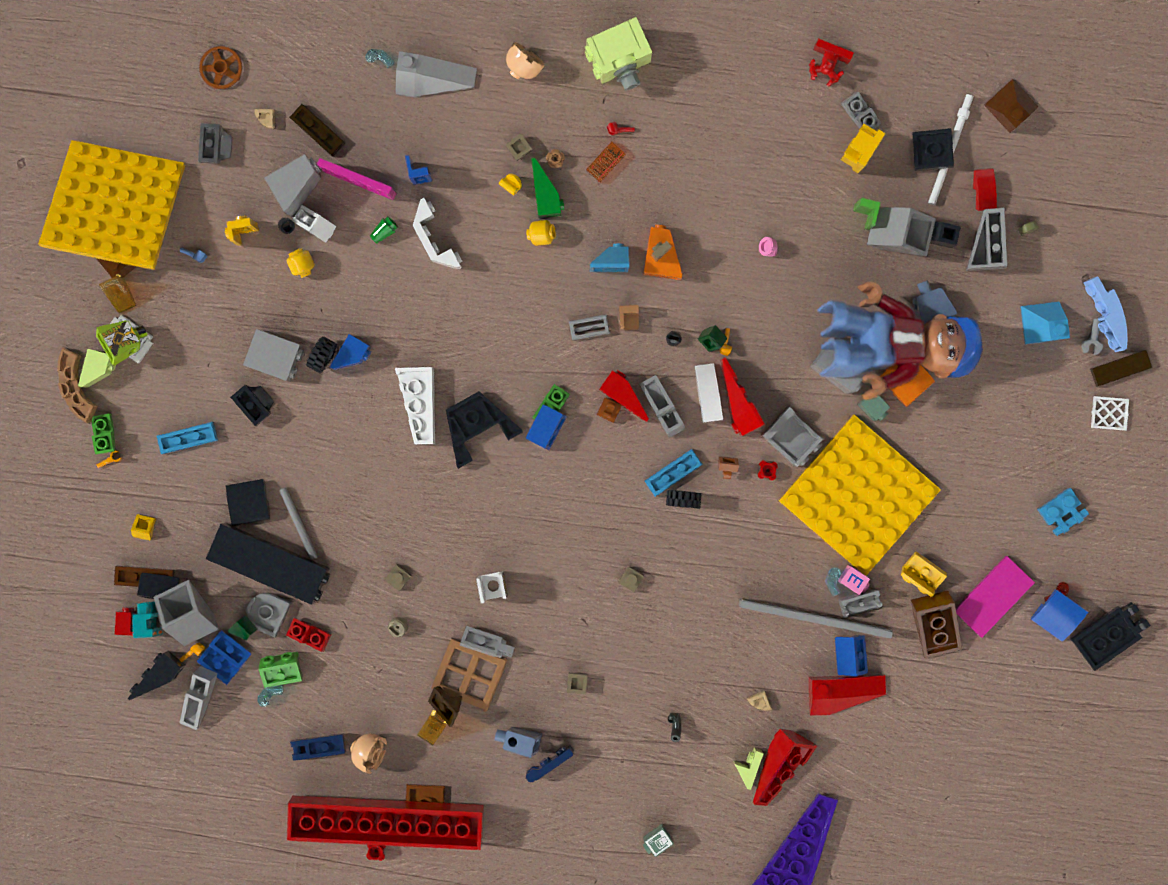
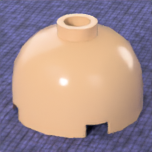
(522, 62)
(368, 752)

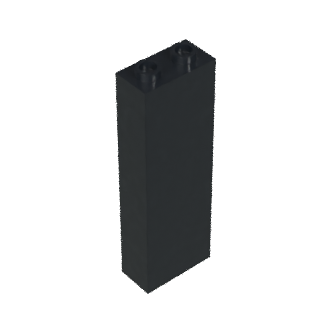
(268, 563)

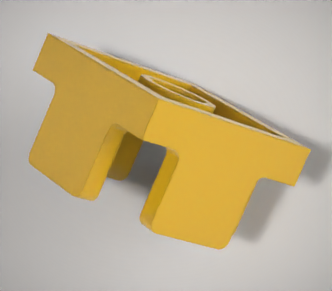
(862, 147)

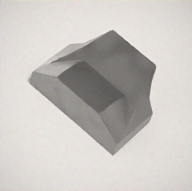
(213, 144)

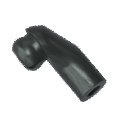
(676, 726)

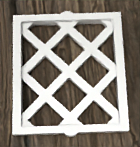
(1123, 414)

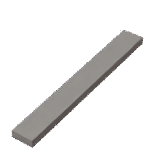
(815, 618)

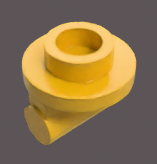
(511, 183)

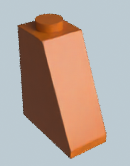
(668, 264)

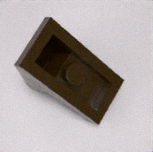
(444, 705)

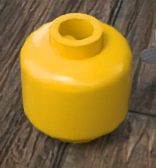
(541, 232)
(300, 262)

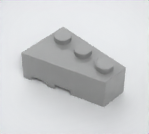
(990, 242)

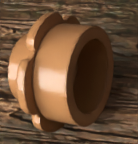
(550, 158)

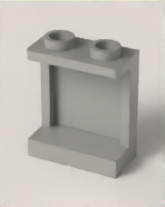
(273, 355)
(792, 438)

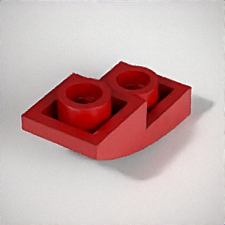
(985, 187)
(308, 634)

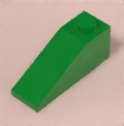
(546, 195)

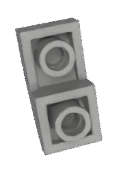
(860, 112)

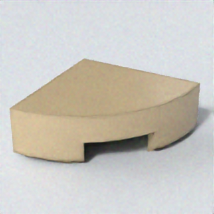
(266, 117)
(760, 701)

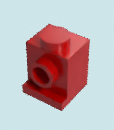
(124, 621)

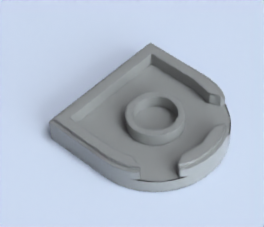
(268, 612)

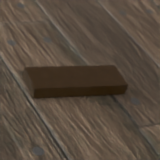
(317, 130)
(1121, 368)

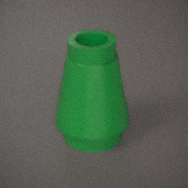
(383, 230)

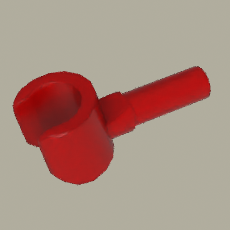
(613, 129)

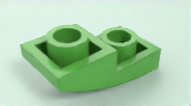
(554, 399)
(104, 434)

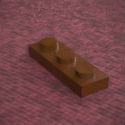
(131, 575)

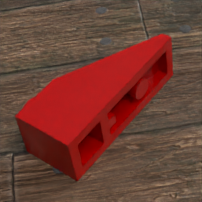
(621, 391)

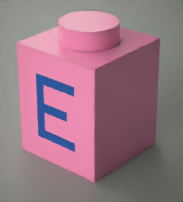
(854, 580)

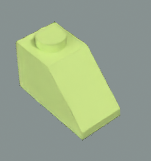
(95, 368)

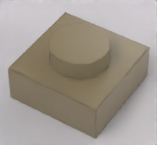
(518, 147)
(660, 250)
(397, 577)
(631, 579)
(577, 683)

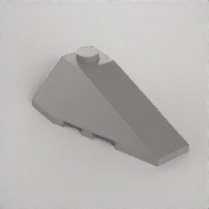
(426, 75)

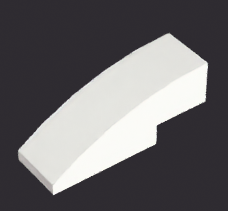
(708, 393)

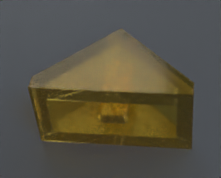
(118, 293)
(432, 728)

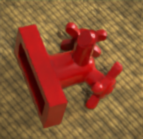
(832, 54)

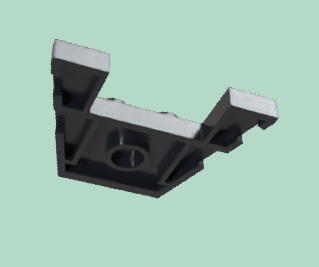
(473, 417)

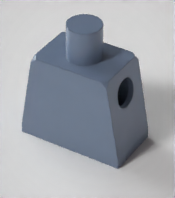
(932, 303)
(527, 741)

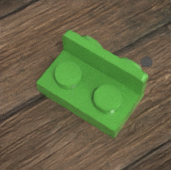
(280, 669)

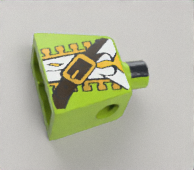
(120, 340)

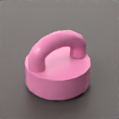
(768, 247)

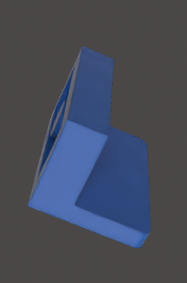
(419, 175)
(546, 427)
(851, 655)

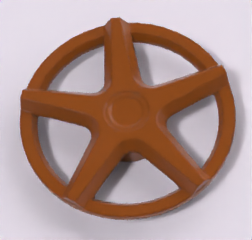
(220, 67)

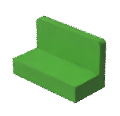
(869, 208)

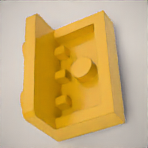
(240, 226)
(923, 574)

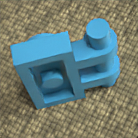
(1058, 507)

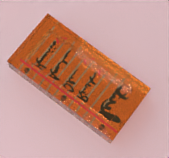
(605, 162)

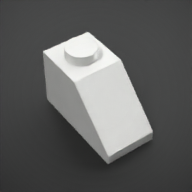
(314, 223)

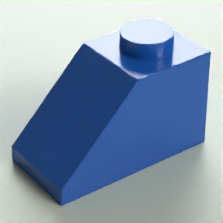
(351, 353)

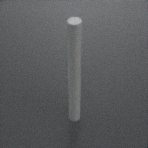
(298, 523)

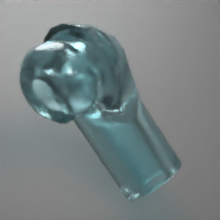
(376, 54)
(832, 579)
(264, 697)

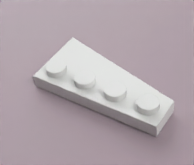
(418, 395)

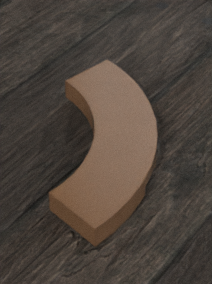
(68, 386)

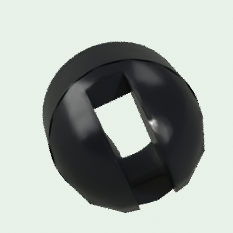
(286, 225)
(671, 342)

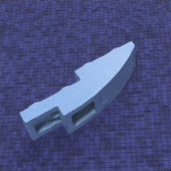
(1113, 318)

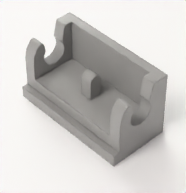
(860, 603)

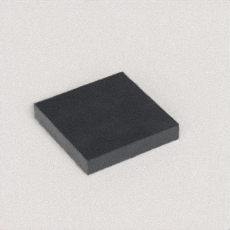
(933, 149)

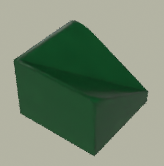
(712, 338)
(243, 628)

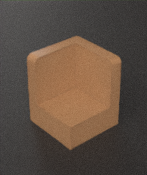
(629, 317)

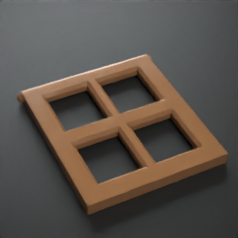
(469, 675)

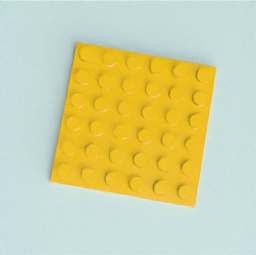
(112, 204)
(859, 495)

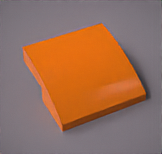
(912, 390)

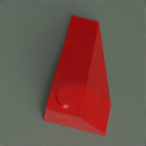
(743, 413)
(838, 693)
(783, 757)

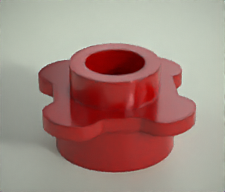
(771, 466)
(372, 855)

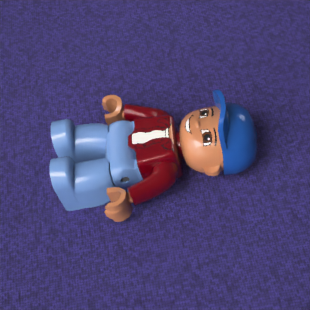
(897, 342)

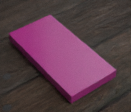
(356, 179)
(993, 596)

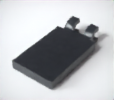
(1109, 635)

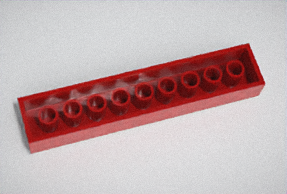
(385, 822)

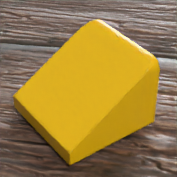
(143, 527)

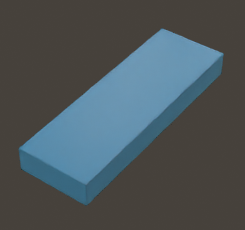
(187, 438)
(673, 472)

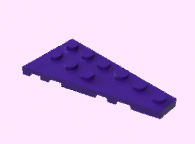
(801, 850)

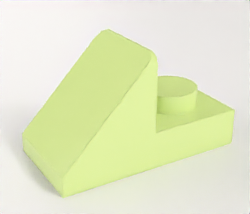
(749, 771)

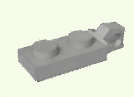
(485, 643)

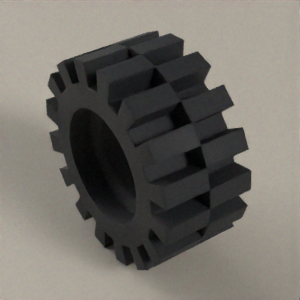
(321, 354)
(683, 499)

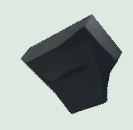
(253, 403)

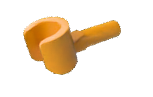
(726, 349)
(110, 459)
(198, 648)

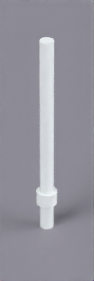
(962, 115)

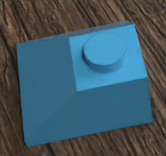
(612, 260)
(1044, 323)

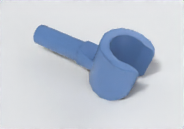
(199, 256)

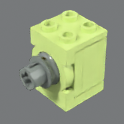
(619, 53)

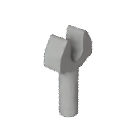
(1093, 339)

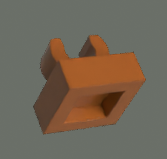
(609, 410)
(728, 466)

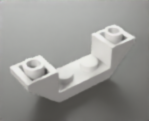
(423, 215)

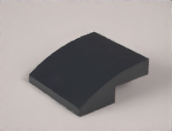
(247, 502)

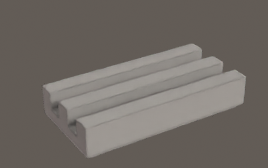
(588, 335)

